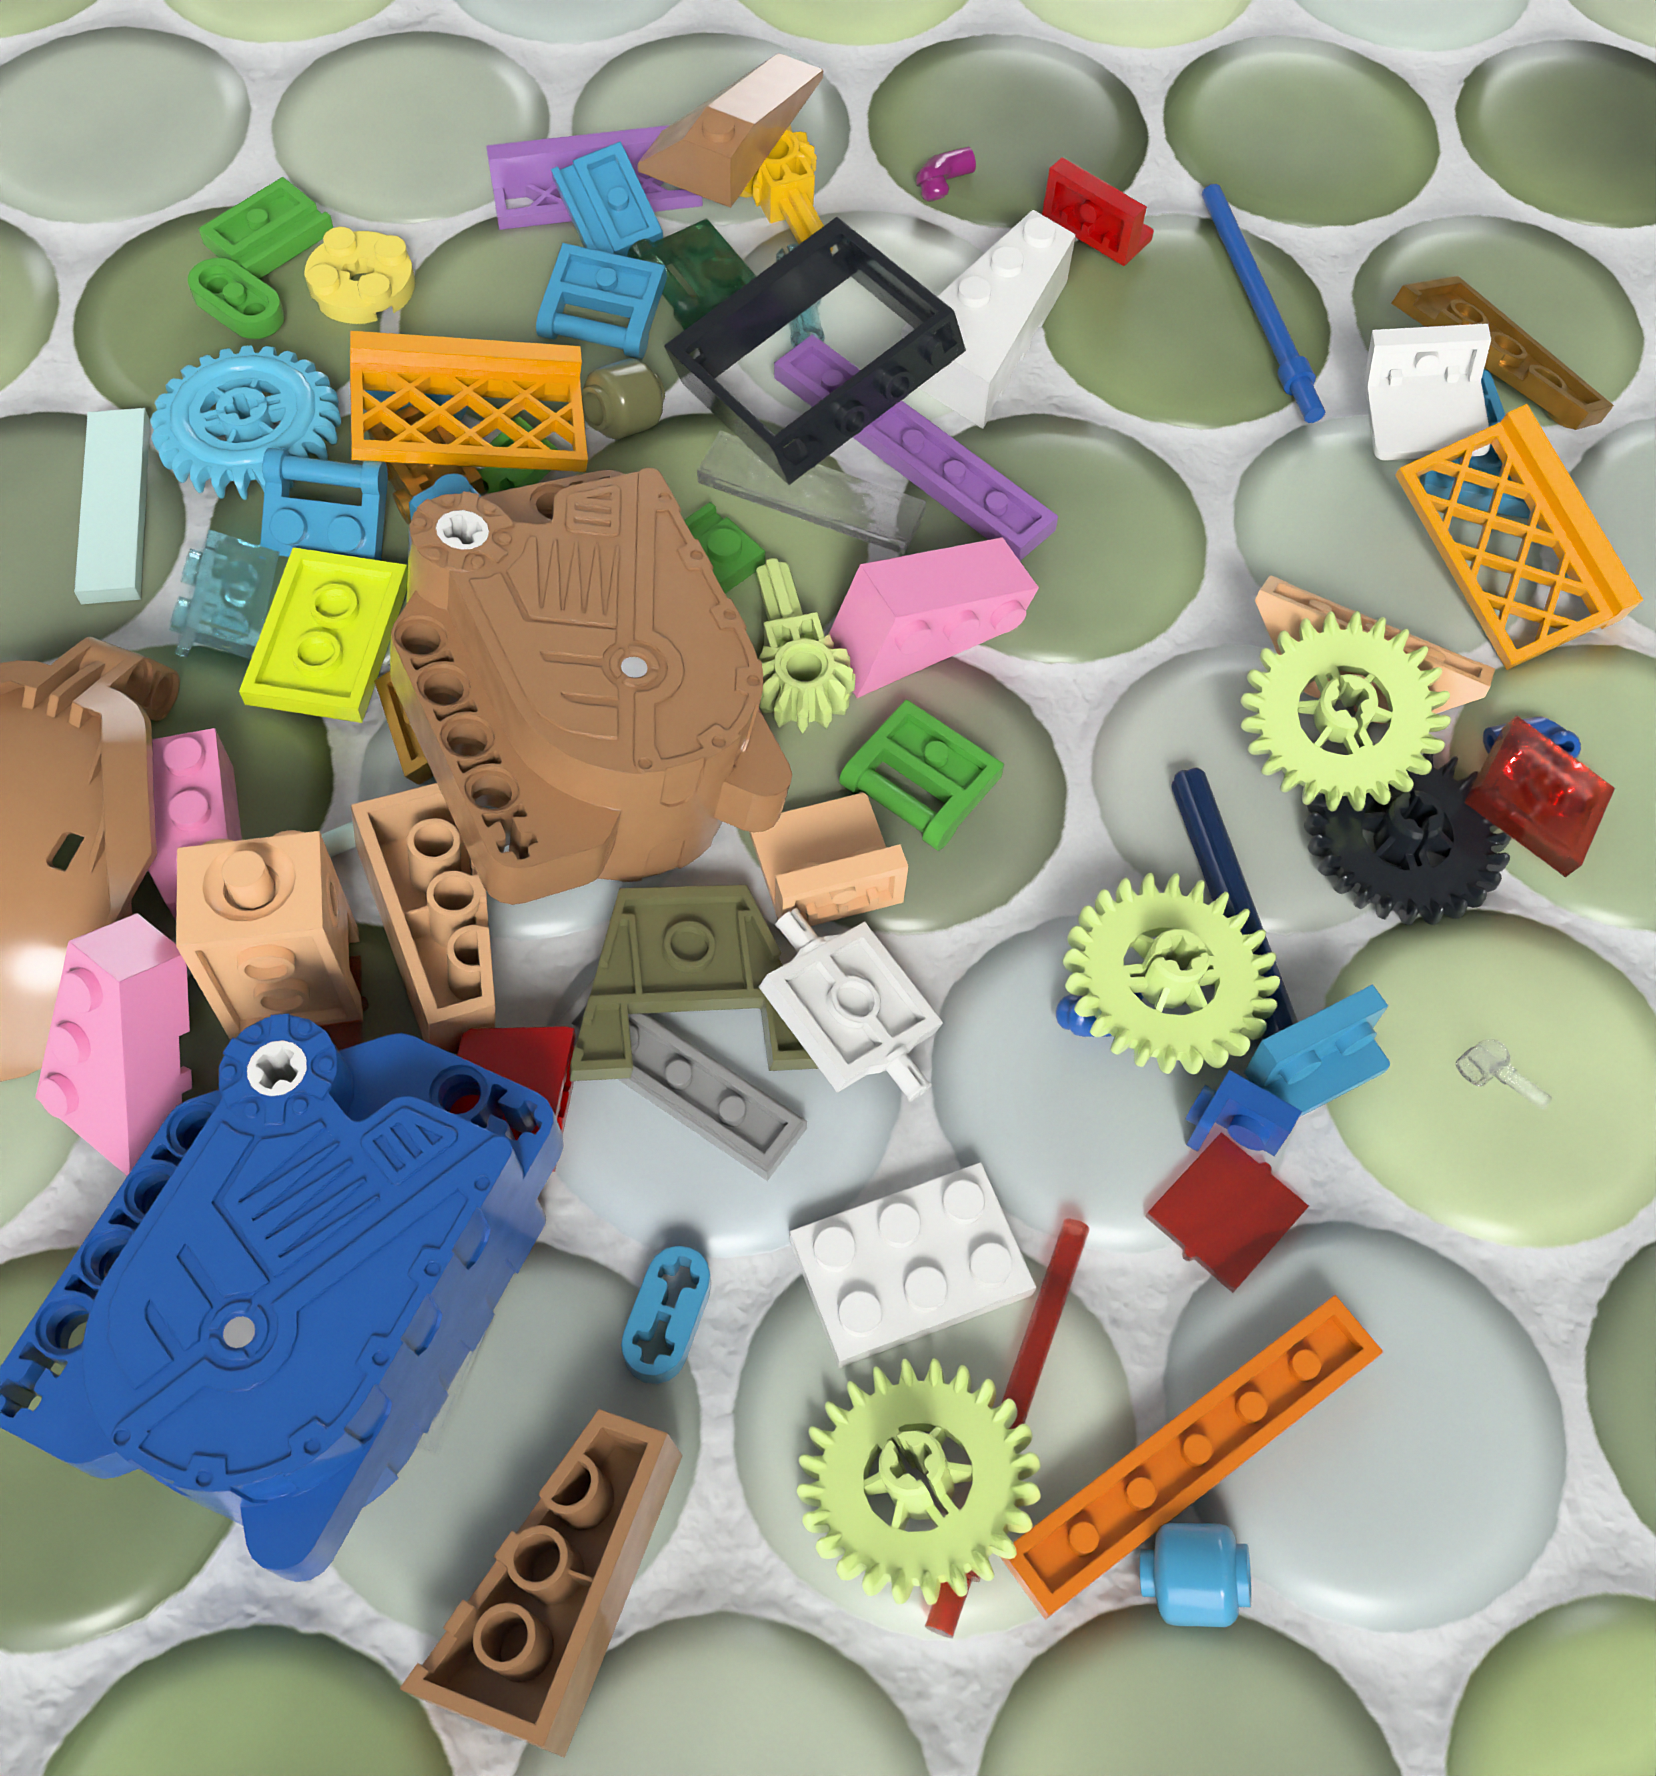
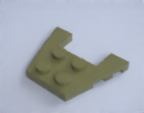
(680, 955)

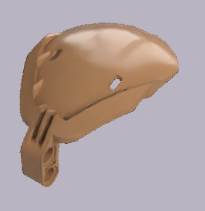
(82, 766)

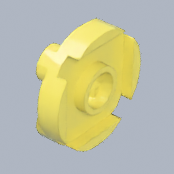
(347, 253)

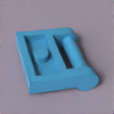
(606, 285)
(320, 524)

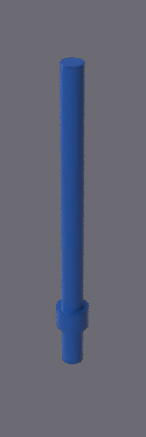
(1294, 369)

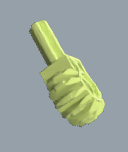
(797, 652)

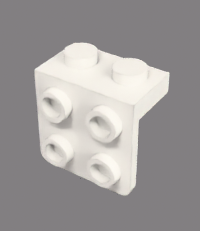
(1425, 388)

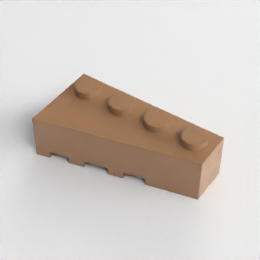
(548, 1607)

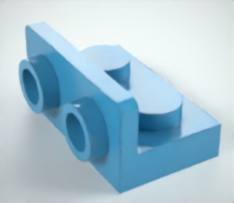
(1323, 1053)

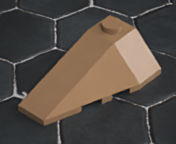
(733, 132)

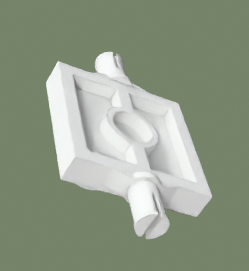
(850, 1005)

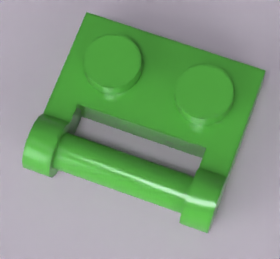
(932, 759)

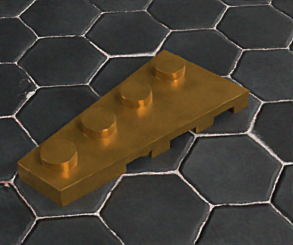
(1511, 353)

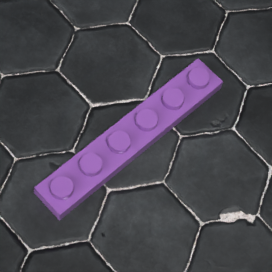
(926, 455)

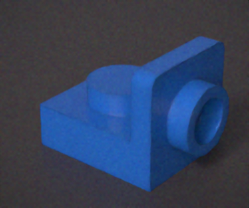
(1246, 1111)

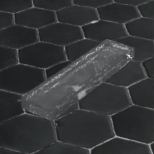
(817, 496)

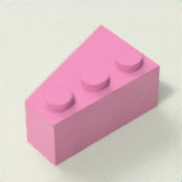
(929, 608)
(191, 801)
(116, 1038)

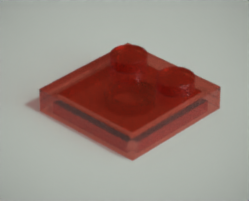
(1540, 796)

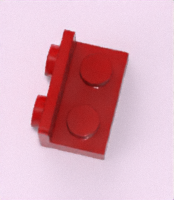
(1096, 212)

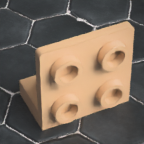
(830, 861)

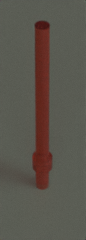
(1024, 1379)

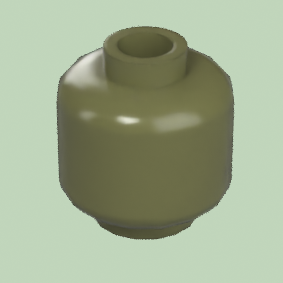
(623, 399)

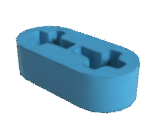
(681, 1320)

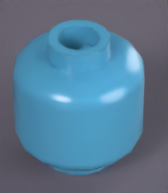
(1197, 1574)

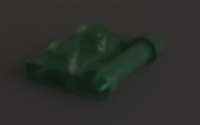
(703, 261)

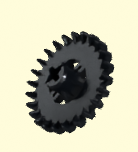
(1403, 836)

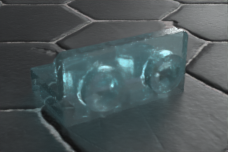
(226, 595)

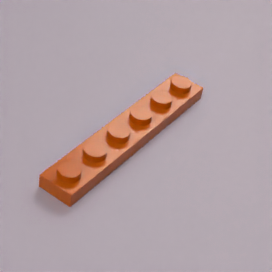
(1189, 1456)

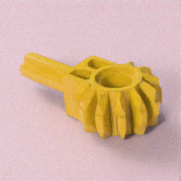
(787, 184)

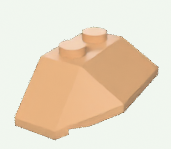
(1287, 605)

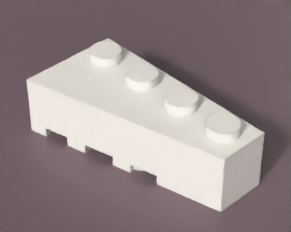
(998, 312)

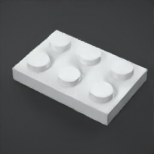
(910, 1264)

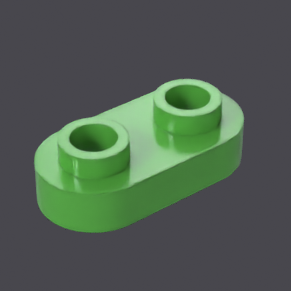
(236, 298)

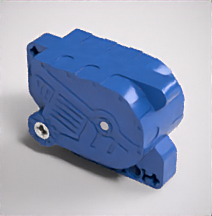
(289, 1283)

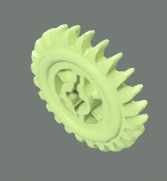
(1322, 657)
(1191, 951)
(900, 1418)

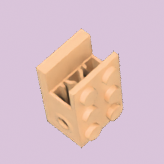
(267, 929)

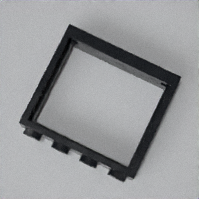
(781, 296)

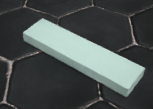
(113, 506)

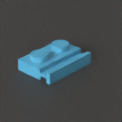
(606, 201)

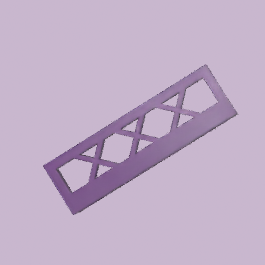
(526, 166)

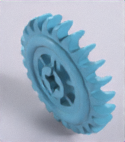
(234, 382)

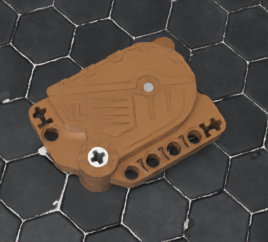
(586, 677)

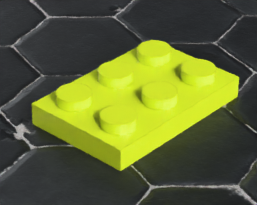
(325, 635)

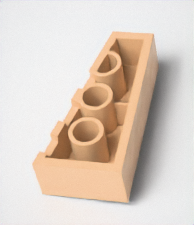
(429, 910)

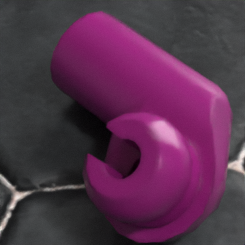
(941, 167)

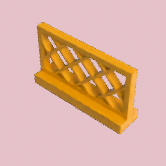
(468, 372)
(1565, 527)

